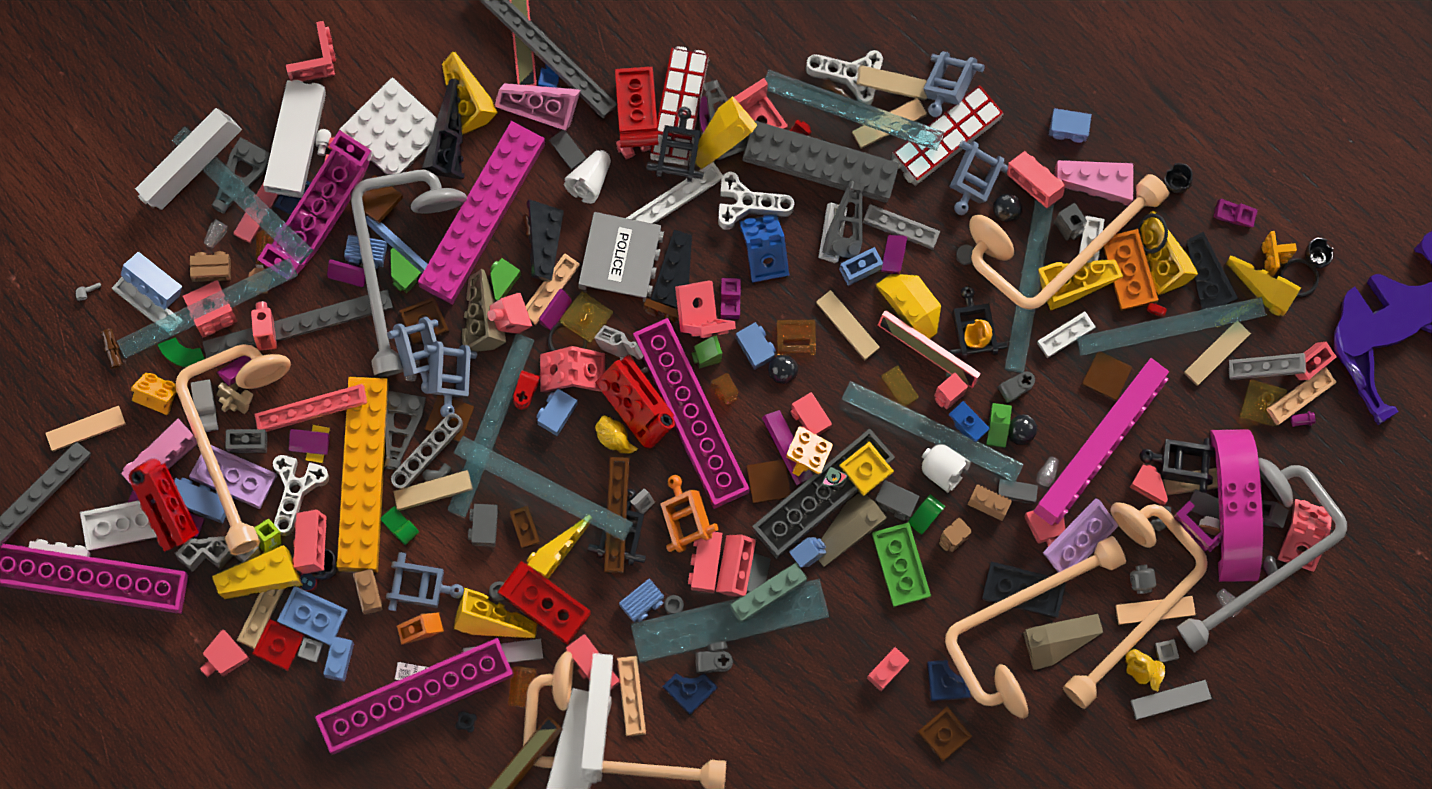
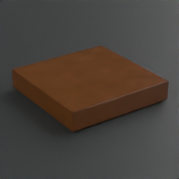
(380, 202)
(426, 308)
(1107, 375)
(462, 409)
(768, 481)
(944, 734)

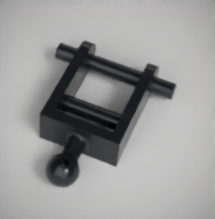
(681, 130)
(963, 351)
(1177, 474)
(631, 556)

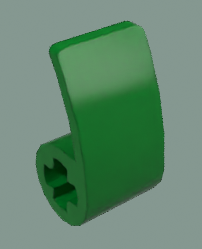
(926, 514)
(399, 525)

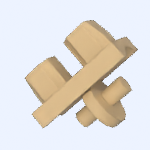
(232, 399)

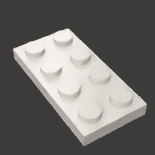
(115, 525)

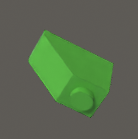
(403, 272)
(503, 278)
(707, 352)
(999, 425)

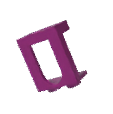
(1193, 530)

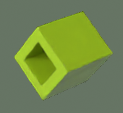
(268, 535)

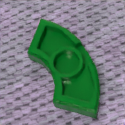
(179, 354)

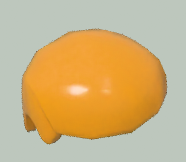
(978, 334)

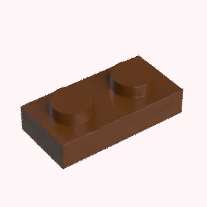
(654, 308)
(524, 527)

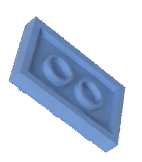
(312, 615)

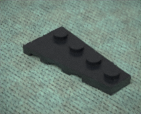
(544, 238)
(674, 270)
(1211, 280)

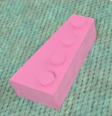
(539, 103)
(1099, 179)
(166, 448)

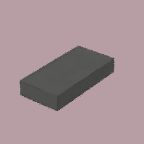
(567, 149)

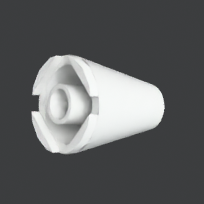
(588, 177)

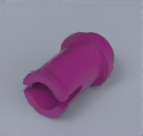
(1303, 419)

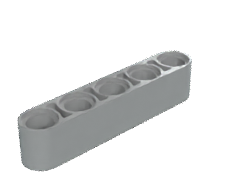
(431, 442)

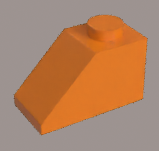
(420, 628)

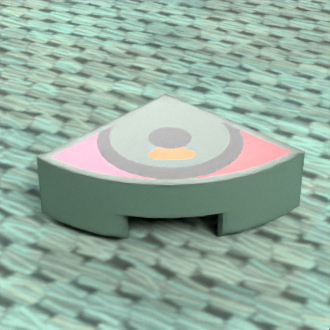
(833, 478)

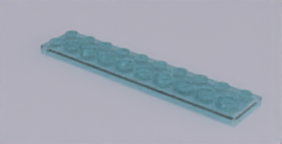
(717, 623)

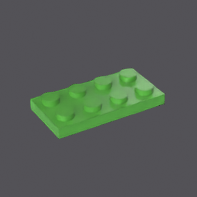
(901, 564)

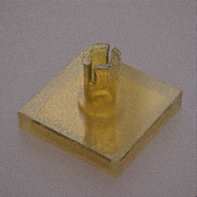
(586, 316)
(1258, 399)

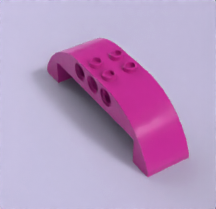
(324, 198)
(1238, 505)

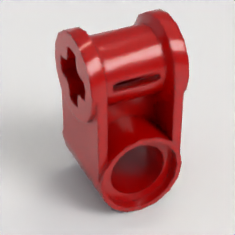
(526, 387)

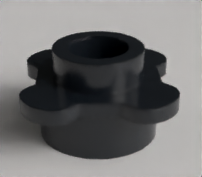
(466, 716)

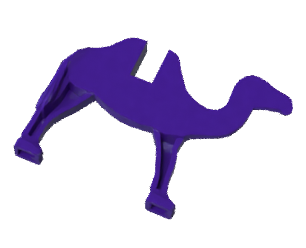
(1361, 330)

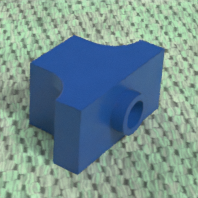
(968, 422)

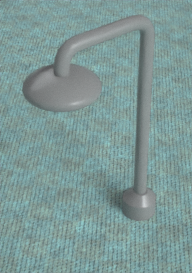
(438, 199)
(1196, 632)

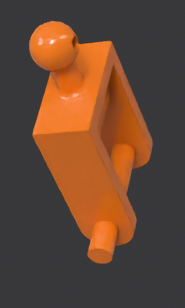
(671, 516)

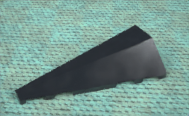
(444, 148)

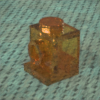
(725, 389)

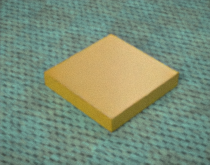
(866, 468)

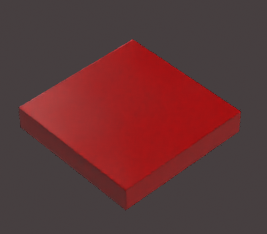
(278, 644)

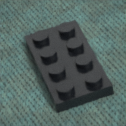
(1008, 580)

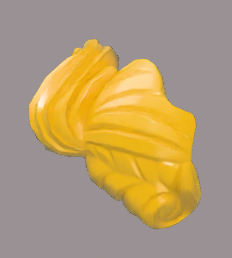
(613, 435)
(1145, 669)

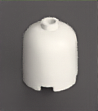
(944, 466)

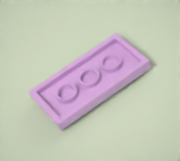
(244, 479)
(1081, 537)

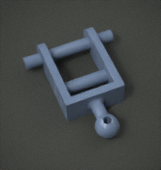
(960, 87)
(969, 193)
(407, 358)
(436, 377)
(395, 597)

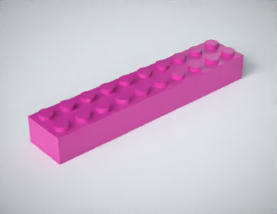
(481, 212)
(692, 413)
(1098, 446)
(92, 578)
(414, 696)

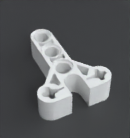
(844, 67)
(740, 210)
(306, 485)

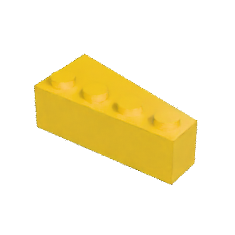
(259, 575)

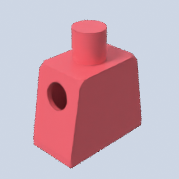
(510, 314)
(263, 327)
(1042, 530)
(223, 655)

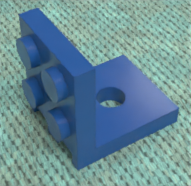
(765, 240)

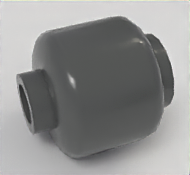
(1143, 579)

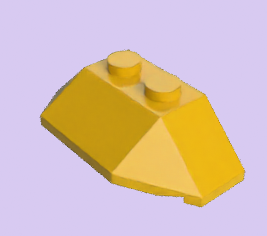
(912, 302)

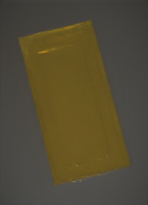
(899, 386)

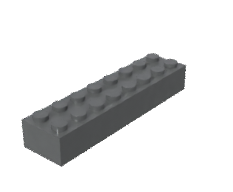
(820, 161)
(811, 502)

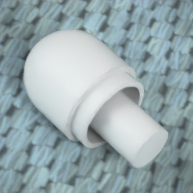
(322, 141)

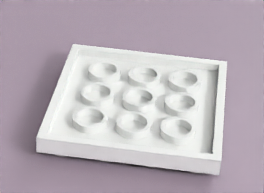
(392, 127)

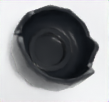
(1178, 178)
(1007, 207)
(1319, 253)
(783, 369)
(1022, 429)
(330, 567)

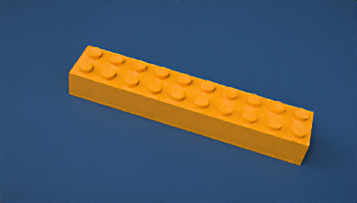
(363, 478)

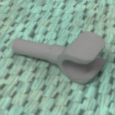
(81, 292)

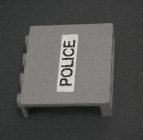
(621, 255)

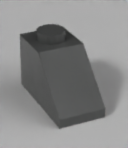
(1273, 514)

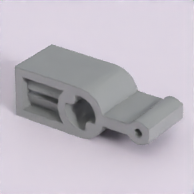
(617, 343)
(205, 404)

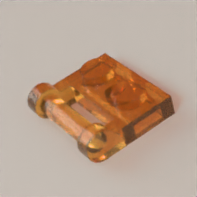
(796, 331)

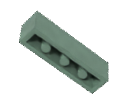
(768, 593)

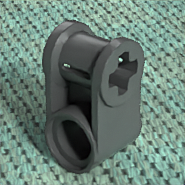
(1015, 388)
(709, 662)

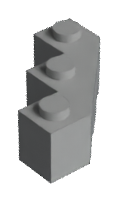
(213, 549)

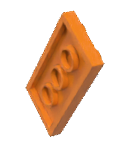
(1137, 284)

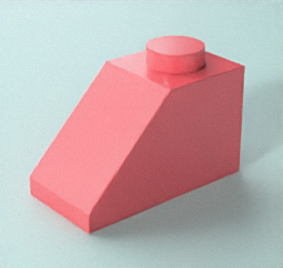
(1150, 484)

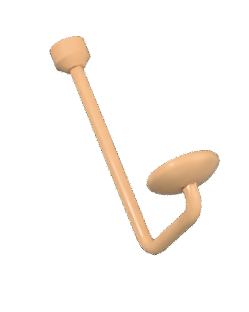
(996, 243)
(256, 373)
(1136, 525)
(1107, 555)
(711, 775)

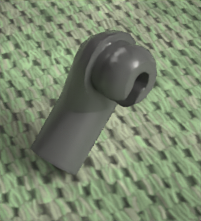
(430, 475)
(1158, 524)
(1270, 565)

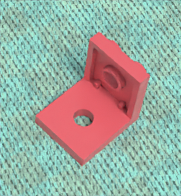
(319, 67)
(757, 104)
(702, 319)
(214, 320)
(572, 369)
(1307, 528)

